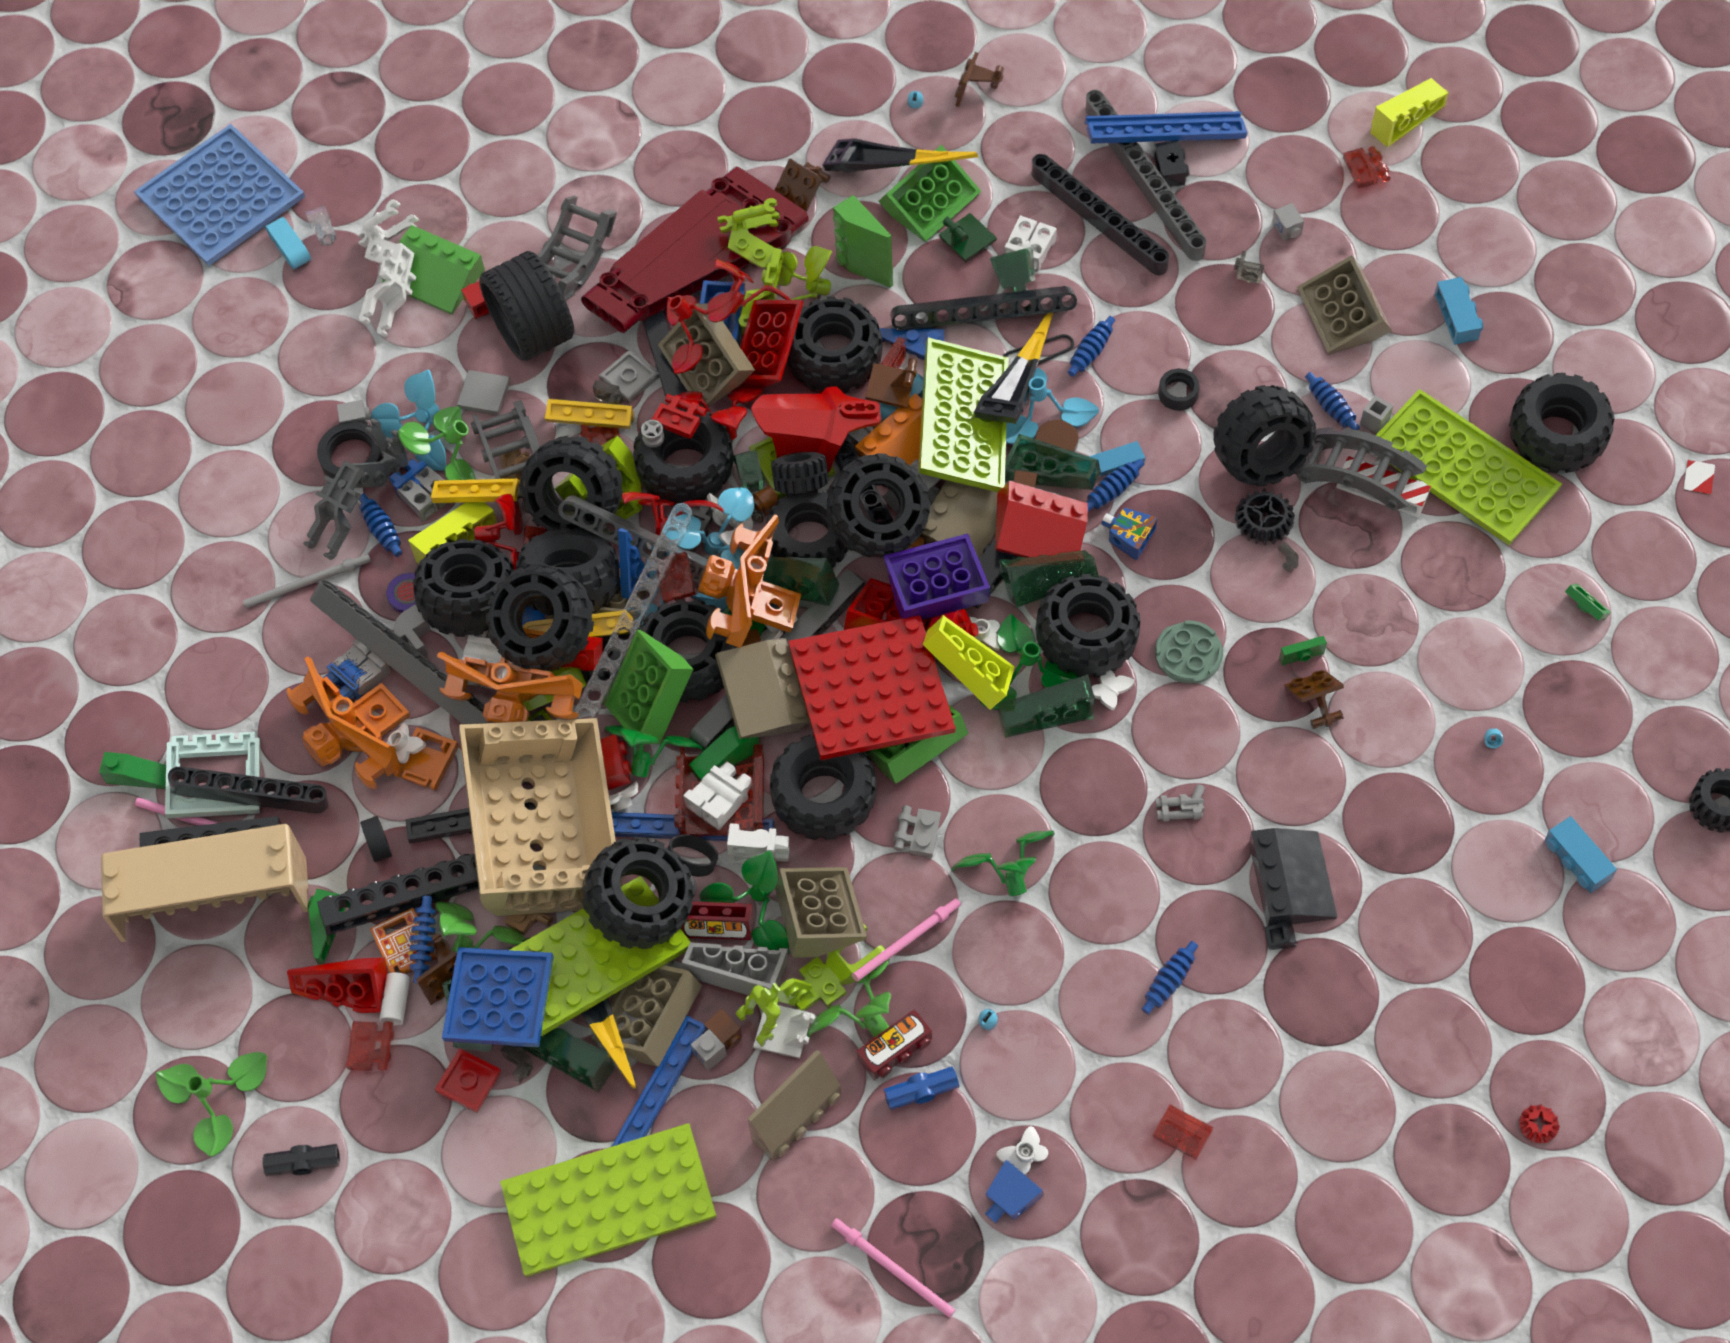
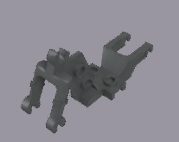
(339, 492)

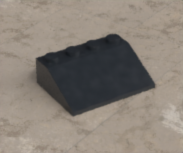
(1291, 876)

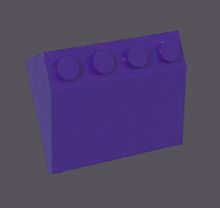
(937, 578)

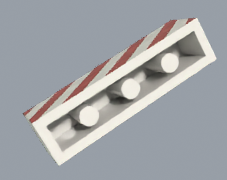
(1414, 492)

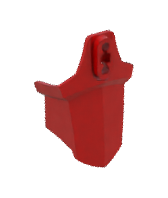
(813, 420)

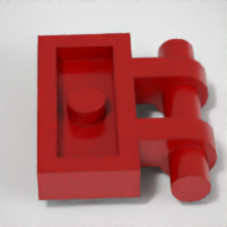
(676, 420)

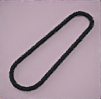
(1047, 340)

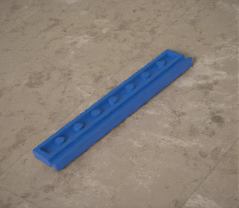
(1165, 127)

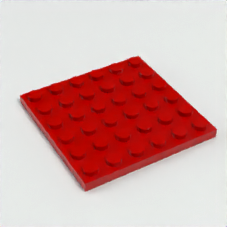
(870, 687)

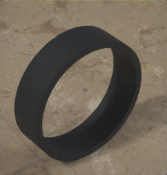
(700, 845)

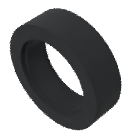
(339, 434)

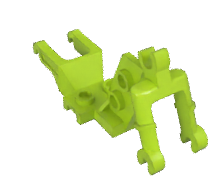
(754, 249)
(819, 983)

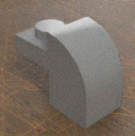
(411, 627)

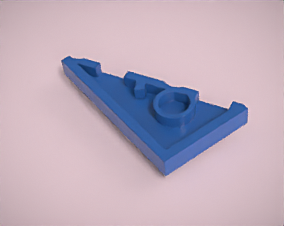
(914, 338)
(629, 563)

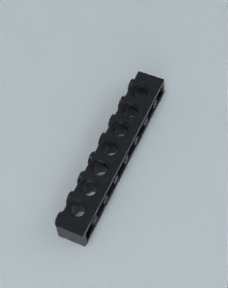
(404, 899)

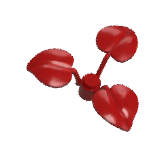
(739, 275)
(680, 309)
(728, 417)
(653, 500)
(512, 520)

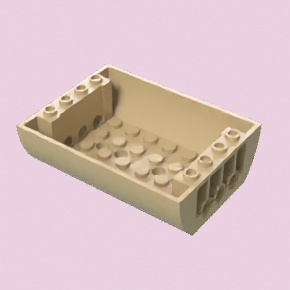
(570, 817)

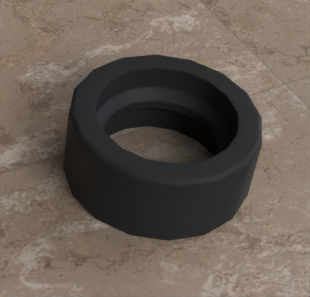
(1178, 375)
(376, 839)

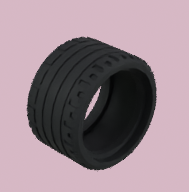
(526, 305)

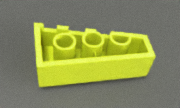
(1407, 111)
(452, 527)
(970, 661)

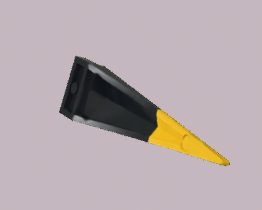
(862, 155)
(1010, 392)
(604, 1026)

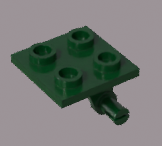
(966, 236)

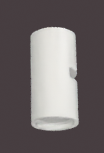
(395, 998)

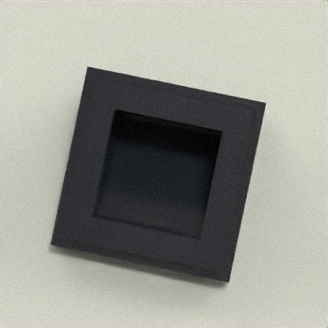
(1280, 935)

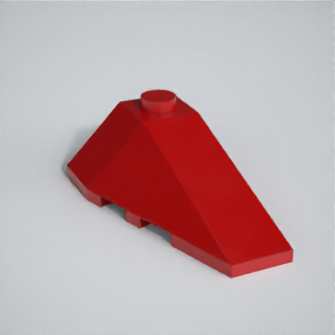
(345, 983)

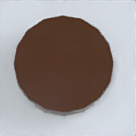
(1059, 434)

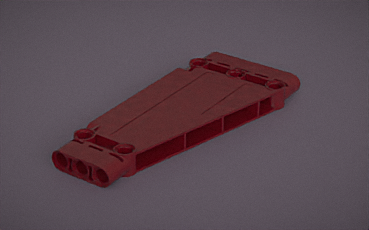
(684, 250)

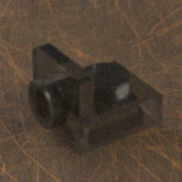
(607, 393)

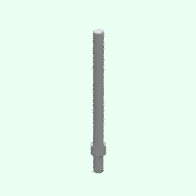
(348, 565)

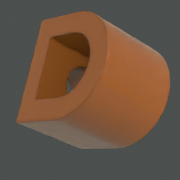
(765, 499)

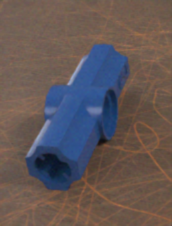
(921, 1088)

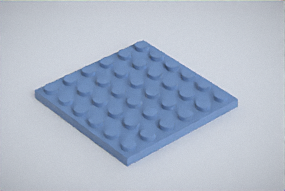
(219, 194)

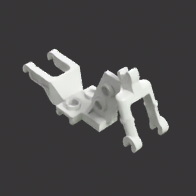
(395, 267)

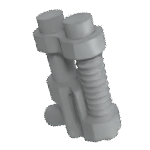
(1190, 806)

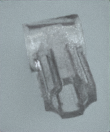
(321, 223)

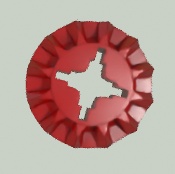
(1531, 1130)

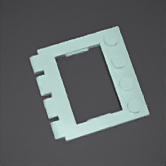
(204, 746)

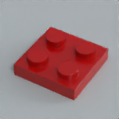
(468, 1080)

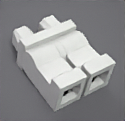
(1032, 237)
(481, 648)
(718, 795)
(747, 844)

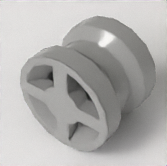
(655, 428)

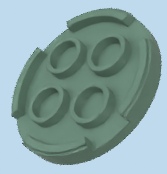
(1189, 652)

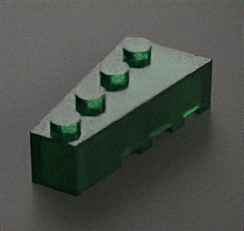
(1052, 464)
(806, 576)
(1032, 577)
(1048, 707)
(574, 1058)

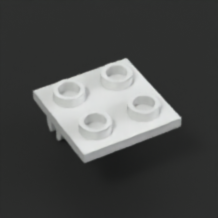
(789, 1032)

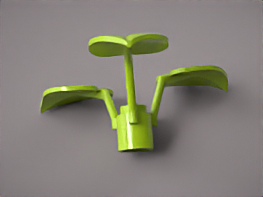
(814, 263)

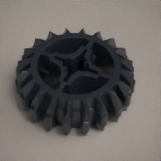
(1253, 509)

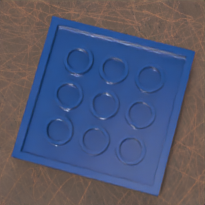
(498, 997)

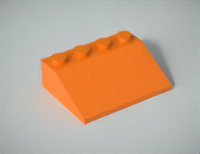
(896, 434)

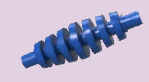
(1091, 346)
(1332, 402)
(1114, 484)
(380, 525)
(422, 938)
(1169, 977)

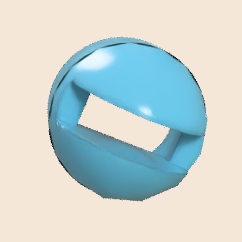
(919, 101)
(1493, 743)
(991, 1022)

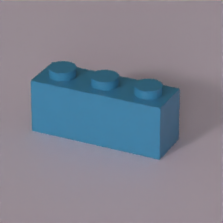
(1458, 310)
(1580, 854)

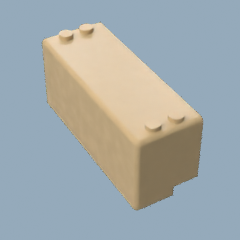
(201, 873)

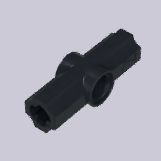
(301, 1160)

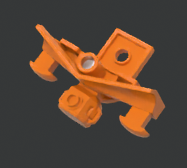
(744, 590)
(513, 686)
(350, 725)

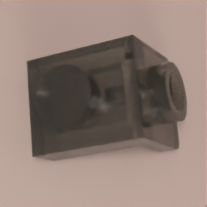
(1247, 270)
(518, 1056)

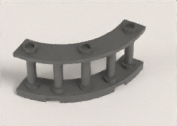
(590, 259)
(521, 423)
(1364, 443)

